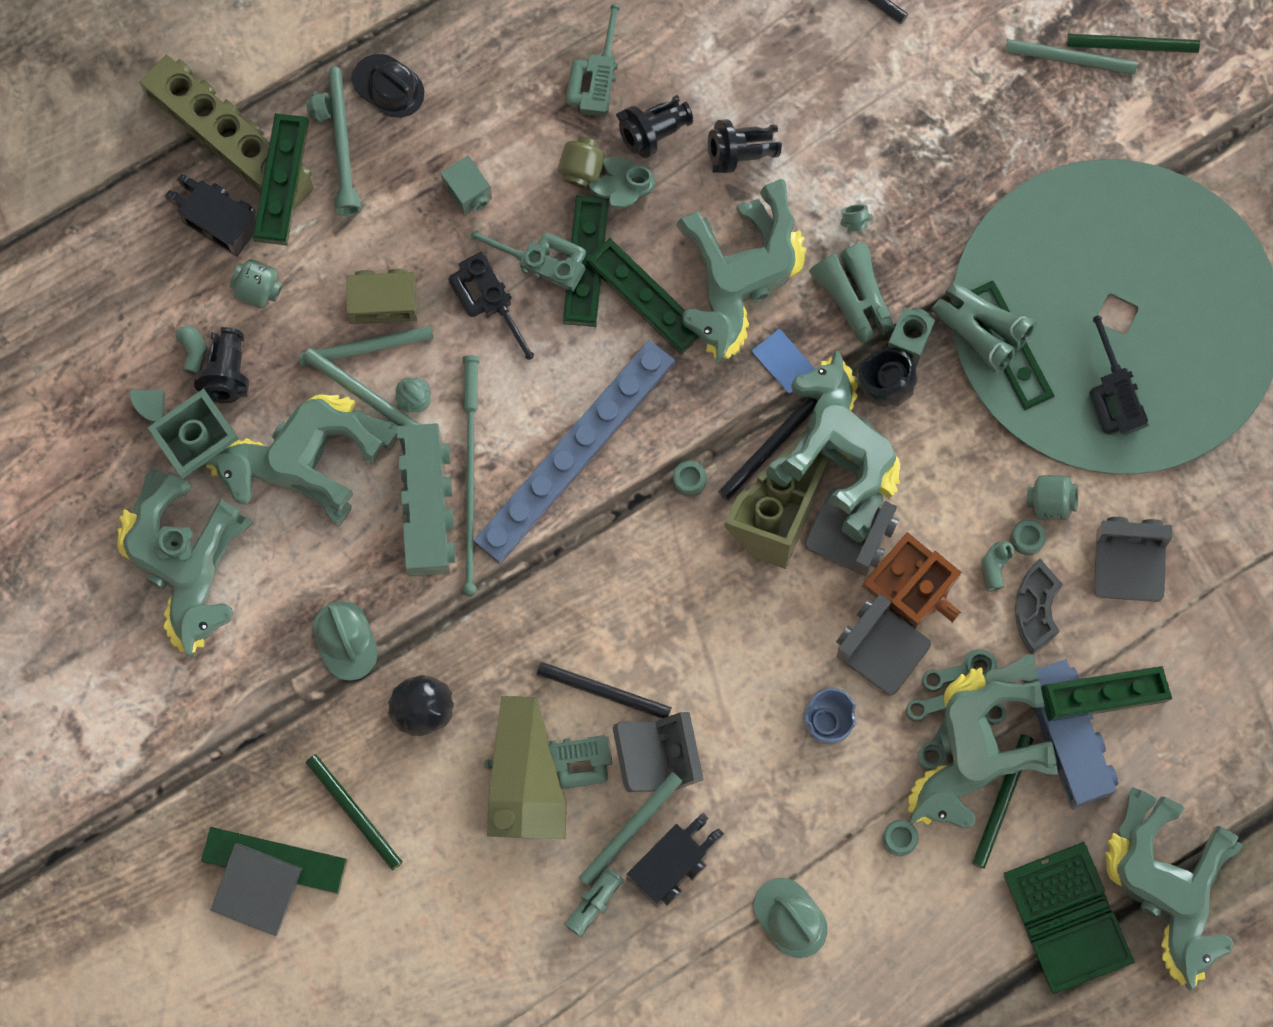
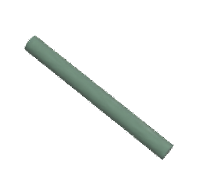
(1071, 56)
(373, 344)
(357, 388)
(630, 829)

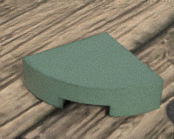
(149, 403)

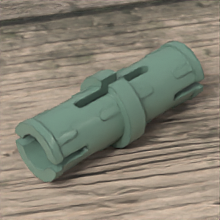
(594, 902)

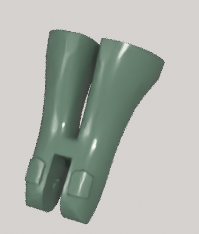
(833, 279)
(1012, 327)

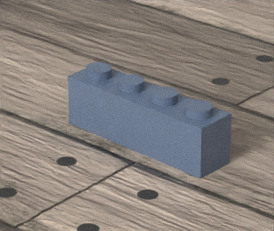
(1076, 747)

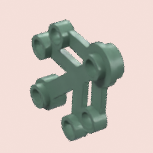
(937, 704)

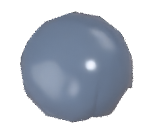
(829, 716)

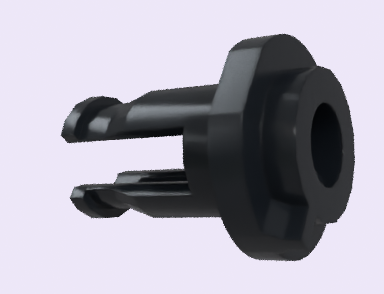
(643, 129)
(729, 146)
(223, 376)

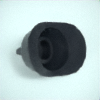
(388, 85)

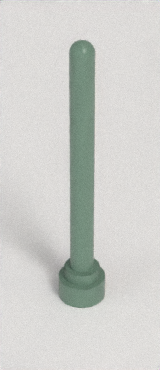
(347, 200)

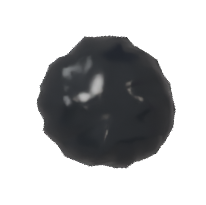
(887, 377)
(420, 705)

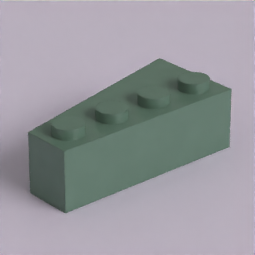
(425, 500)

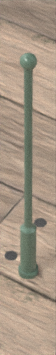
(470, 406)

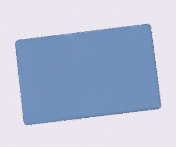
(782, 359)

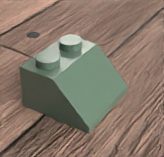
(193, 433)

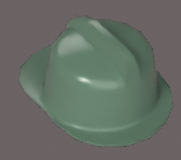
(345, 640)
(790, 917)

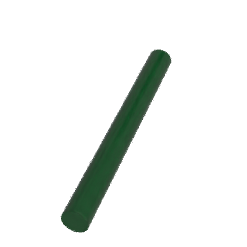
(1133, 43)
(999, 810)
(354, 812)

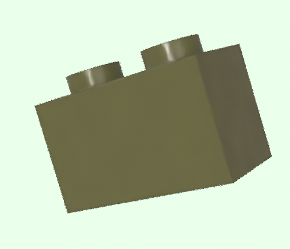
(381, 297)

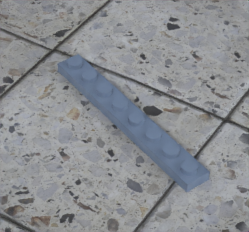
(574, 452)

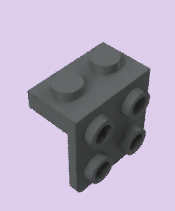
(831, 543)
(1131, 559)
(882, 646)
(655, 750)

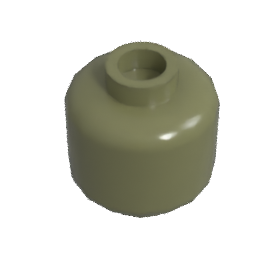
(581, 162)

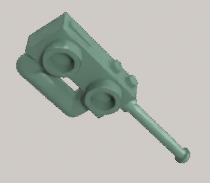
(602, 72)
(536, 259)
(592, 749)

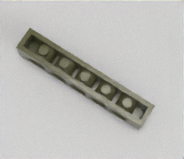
(170, 76)

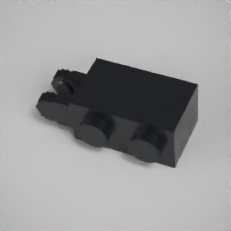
(215, 214)
(671, 862)

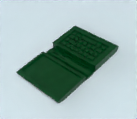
(1068, 918)

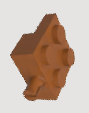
(915, 581)

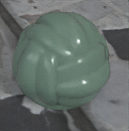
(413, 395)

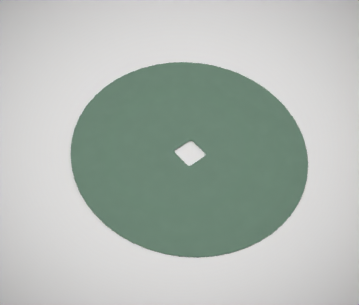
(1170, 251)

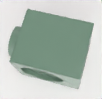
(467, 186)
(916, 319)

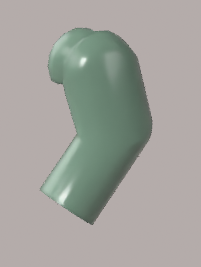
(195, 346)
(993, 562)

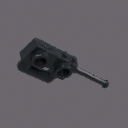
(493, 294)
(1121, 386)

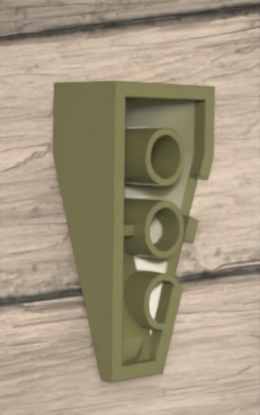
(771, 517)
(524, 780)

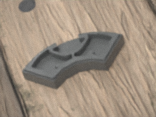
(1033, 607)

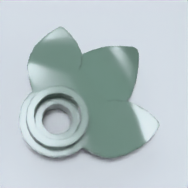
(623, 182)

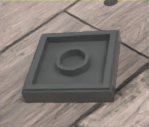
(256, 889)

